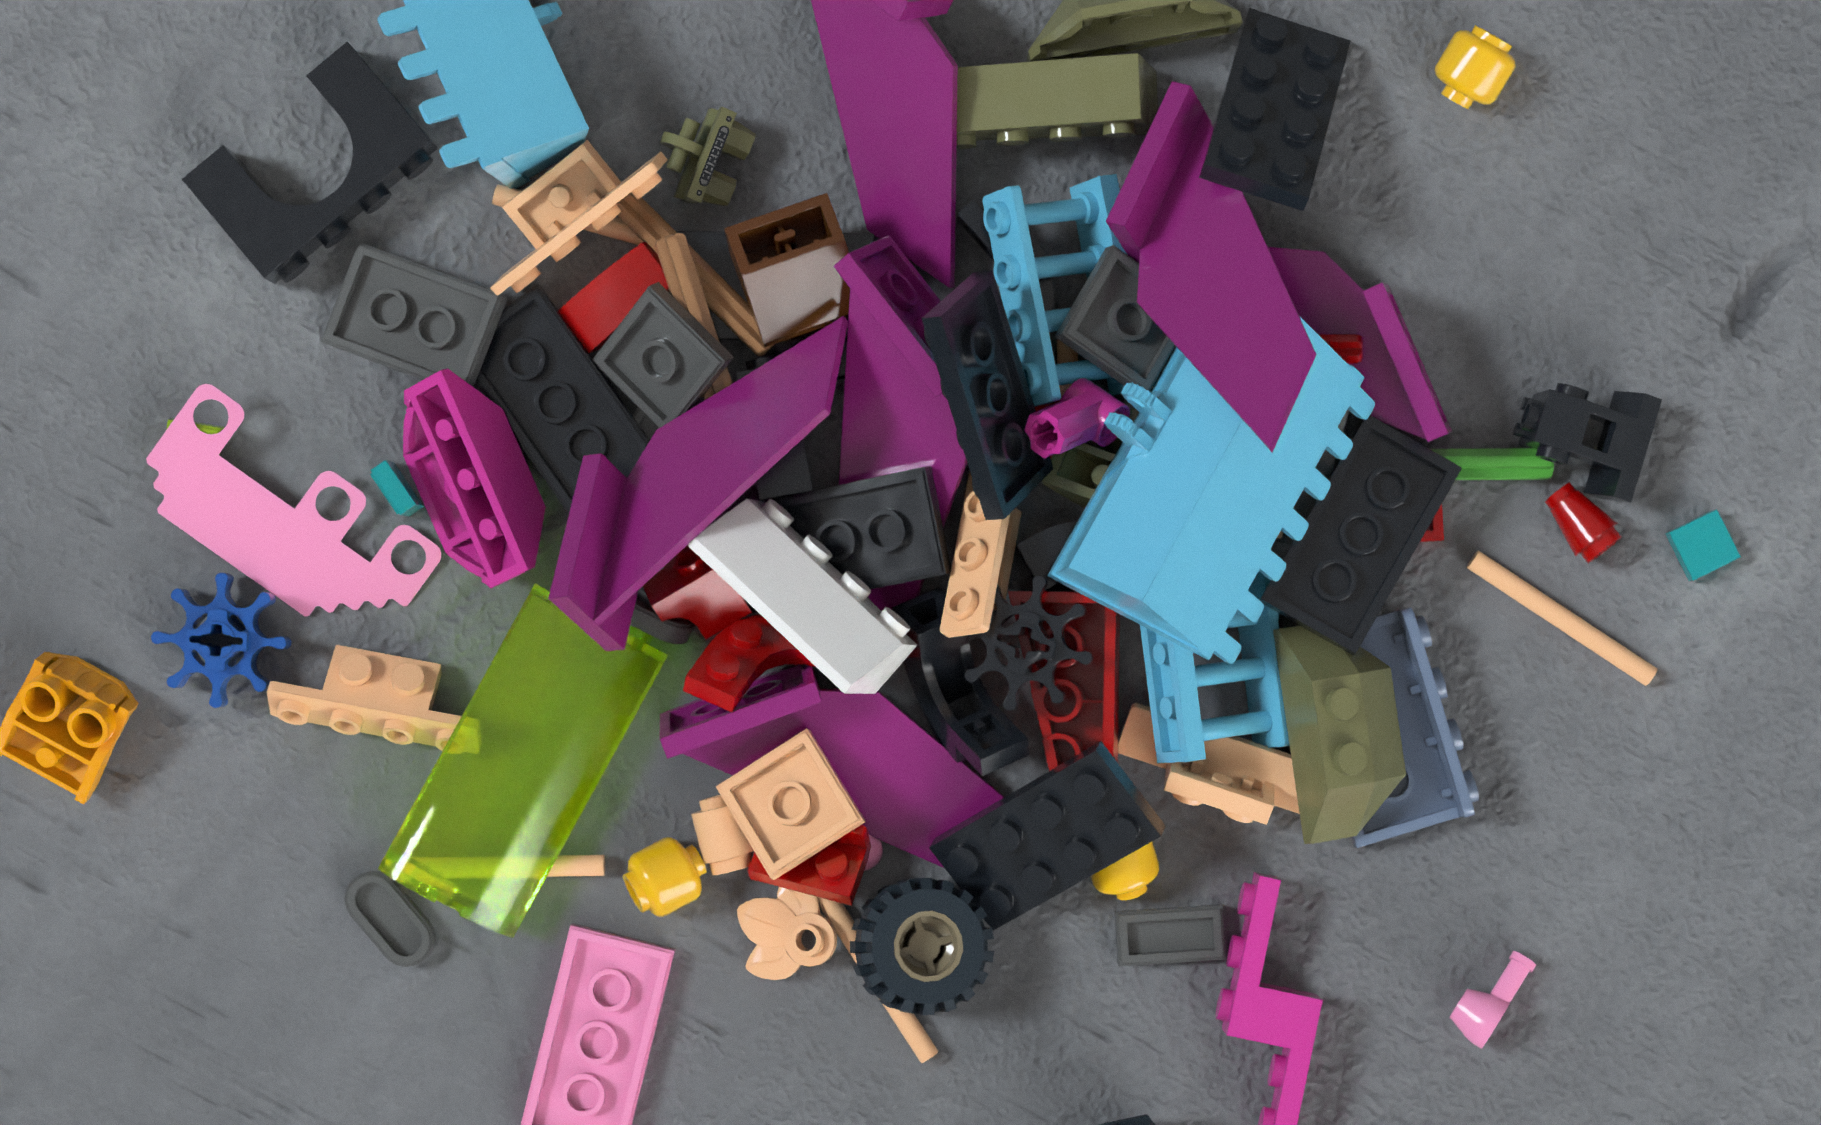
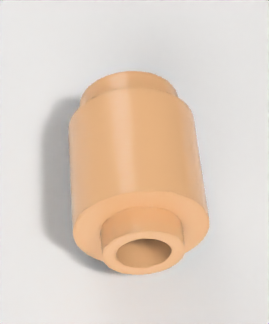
(720, 837)

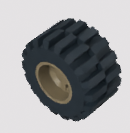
(921, 946)

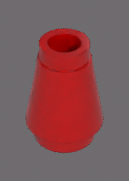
(1582, 523)

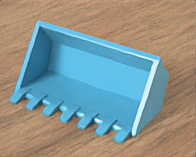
(495, 81)
(1202, 499)

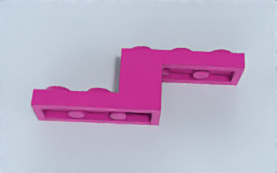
(1265, 1010)

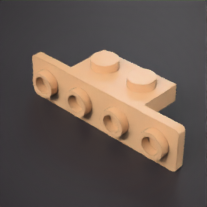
(564, 202)
(979, 564)
(370, 696)
(1234, 777)

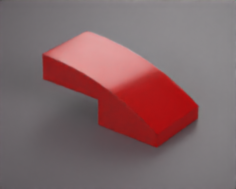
(610, 296)

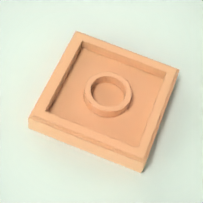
(790, 804)

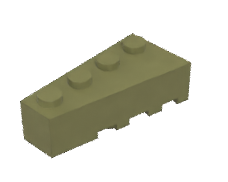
(1056, 100)

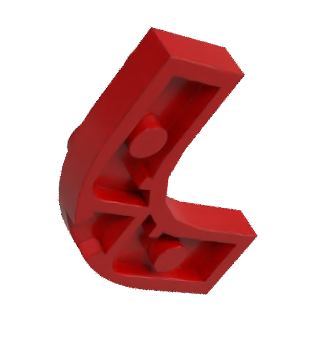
(737, 660)

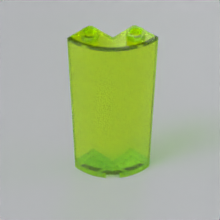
(521, 766)

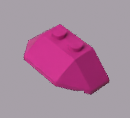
(472, 478)

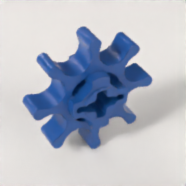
(221, 617)

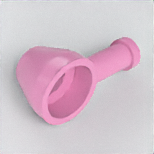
(1480, 1012)

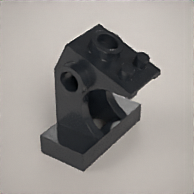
(1556, 427)

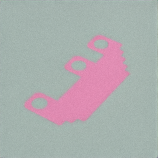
(277, 546)

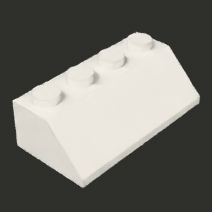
(805, 595)

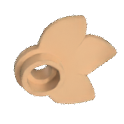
(778, 931)

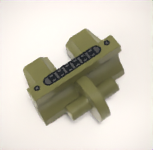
(716, 135)

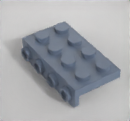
(1434, 781)

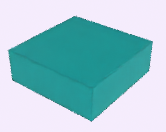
(396, 488)
(1702, 545)

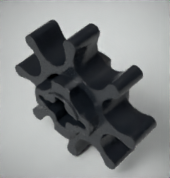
(1019, 669)

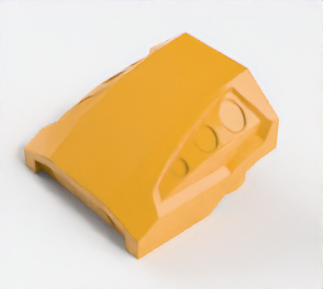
(66, 722)

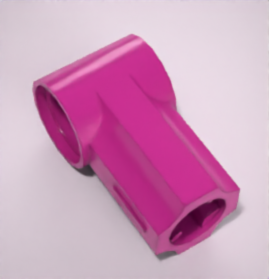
(1074, 420)

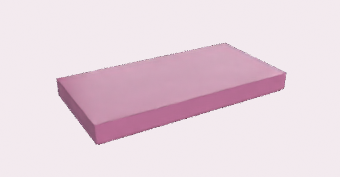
(598, 1030)

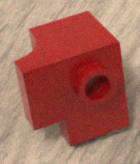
(696, 593)

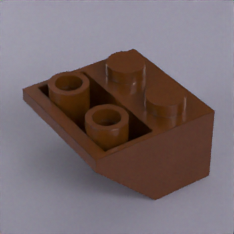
(789, 269)

